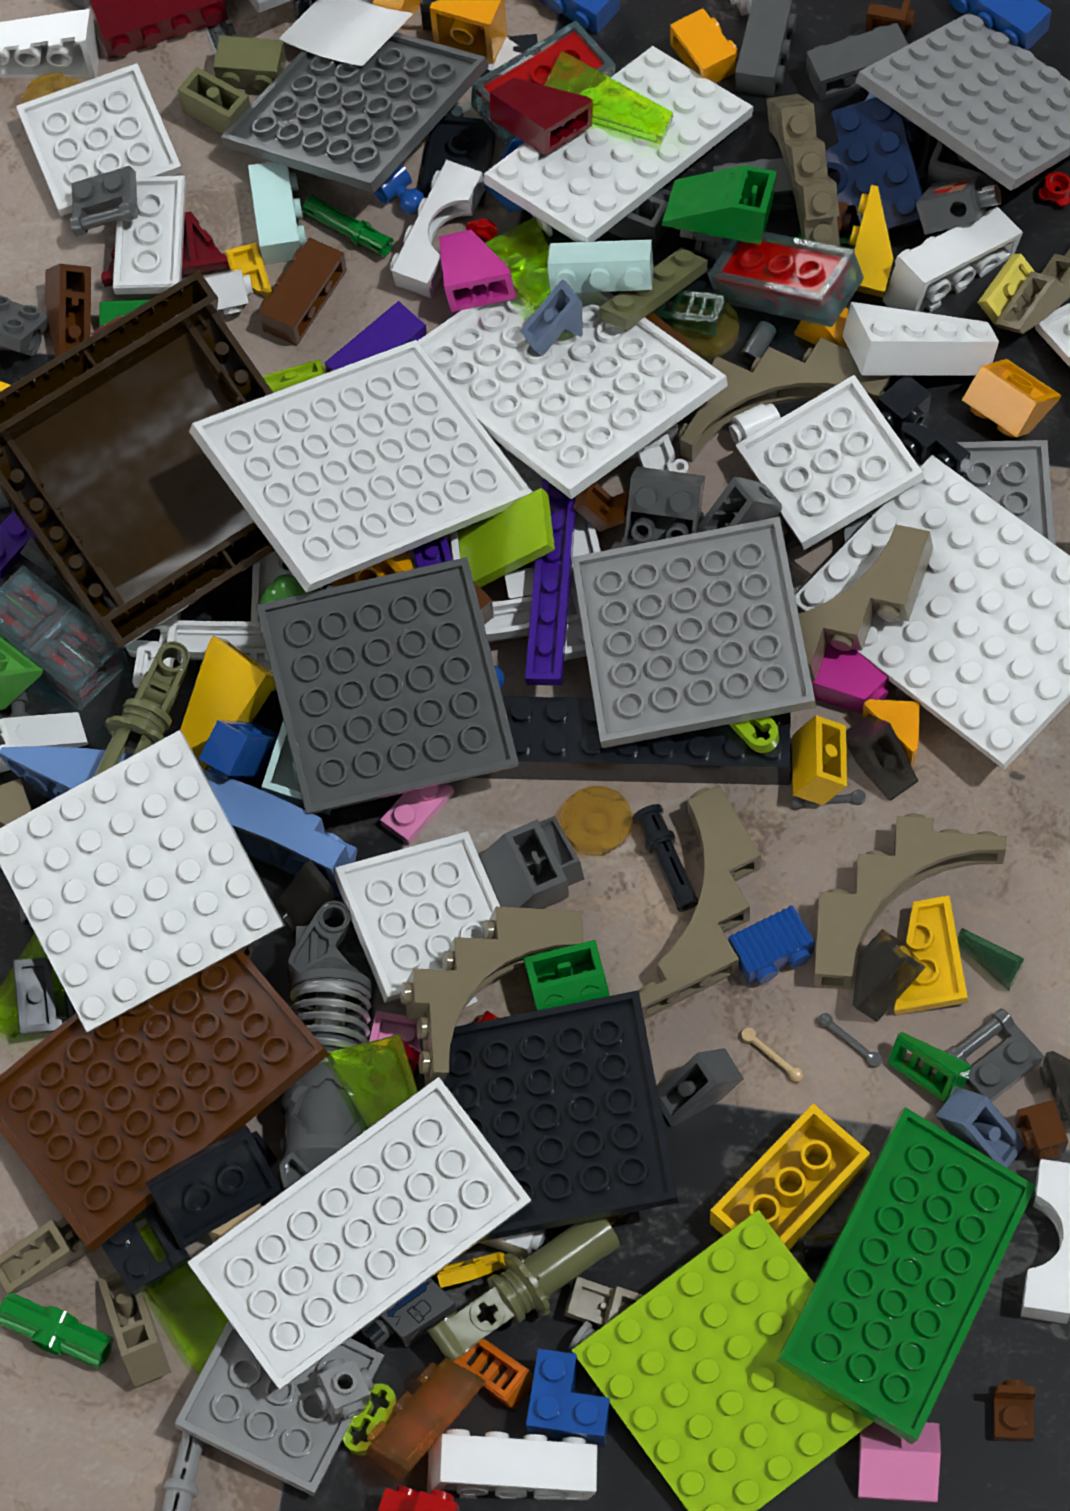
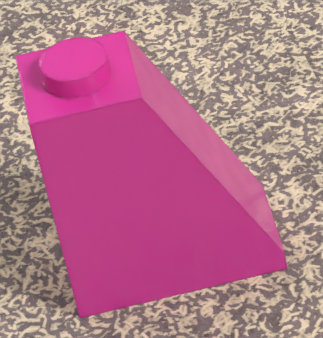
(473, 272)
(849, 680)

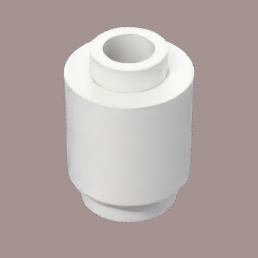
(752, 421)

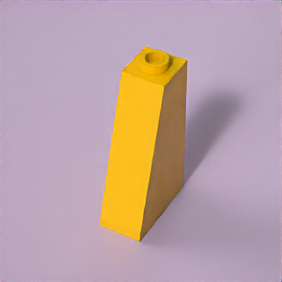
(226, 689)

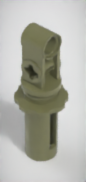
(147, 714)
(526, 1285)

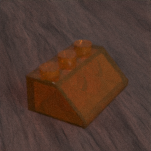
(422, 1417)

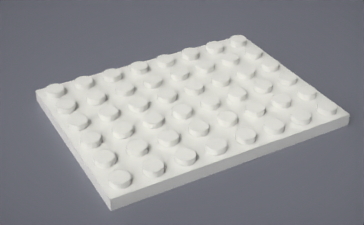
(582, 400)
(359, 464)
(988, 621)

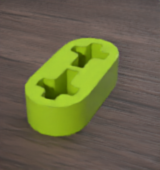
(748, 733)
(359, 1420)

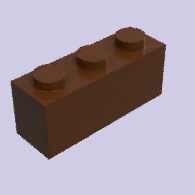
(302, 291)

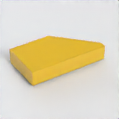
(251, 263)
(470, 1269)

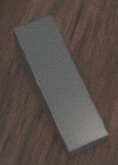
(563, 850)

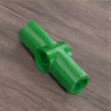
(55, 1330)

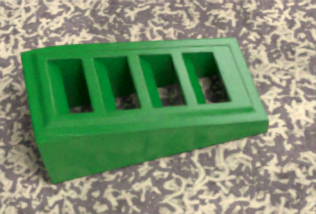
(945, 1063)

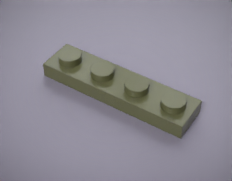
(668, 279)

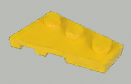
(935, 943)

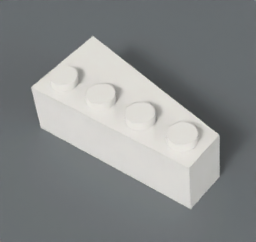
(50, 45)
(951, 261)
(916, 342)
(512, 1466)

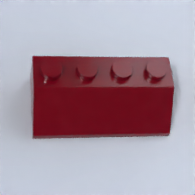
(144, 23)

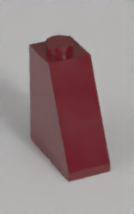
(540, 113)

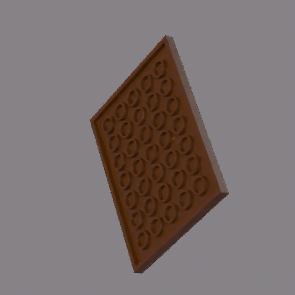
(150, 1090)

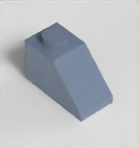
(980, 1125)

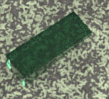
(996, 960)

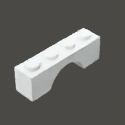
(453, 194)
(1048, 1286)

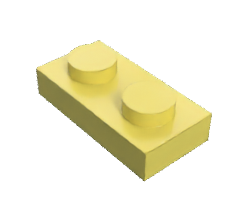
(1004, 286)

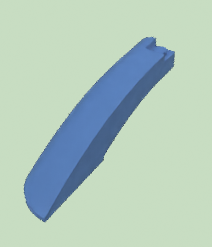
(265, 824)

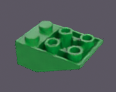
(723, 203)
(566, 975)

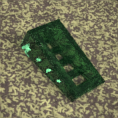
(698, 322)

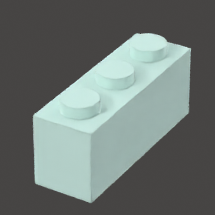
(276, 211)
(602, 265)

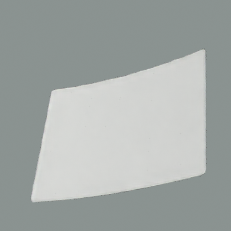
(344, 29)

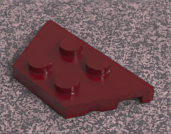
(198, 252)

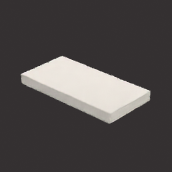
(152, 245)

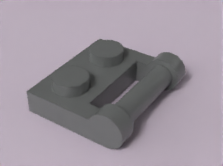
(101, 193)
(1005, 1063)

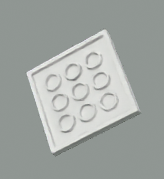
(96, 131)
(830, 461)
(415, 904)

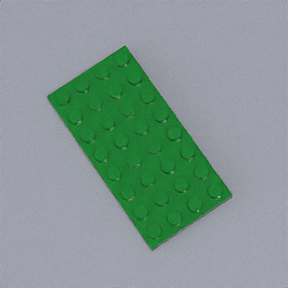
(906, 1276)

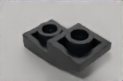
(925, 442)

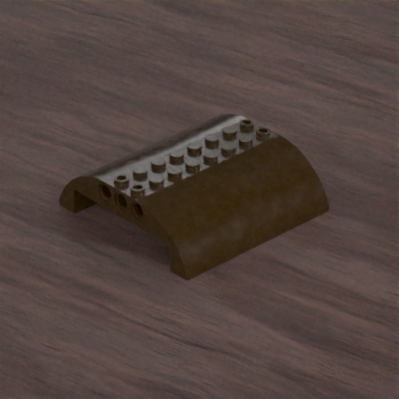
(113, 477)

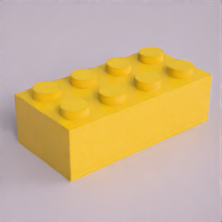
(795, 1178)

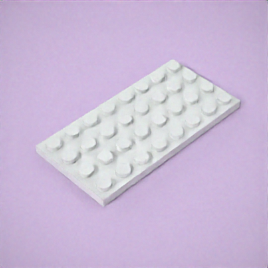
(607, 173)
(359, 1233)

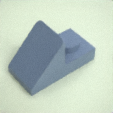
(557, 313)

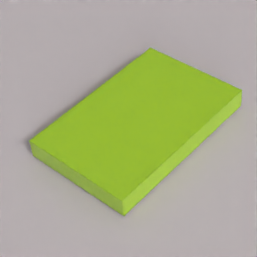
(508, 538)

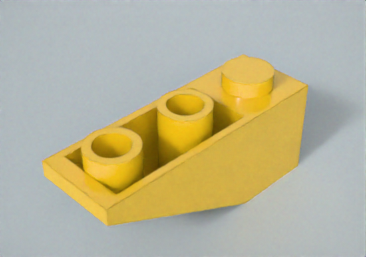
(872, 245)

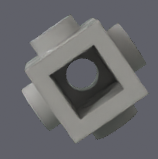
(340, 1401)

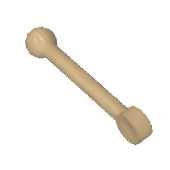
(749, 1036)

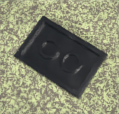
(459, 141)
(213, 1186)

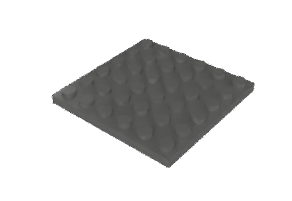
(354, 118)
(387, 686)

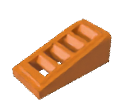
(512, 1385)

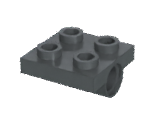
(21, 326)

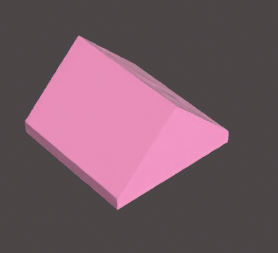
(898, 1469)

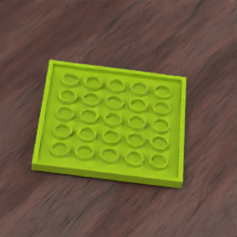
(702, 1381)

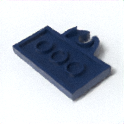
(876, 153)

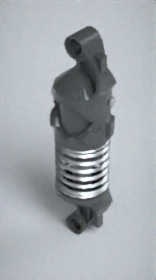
(318, 1107)

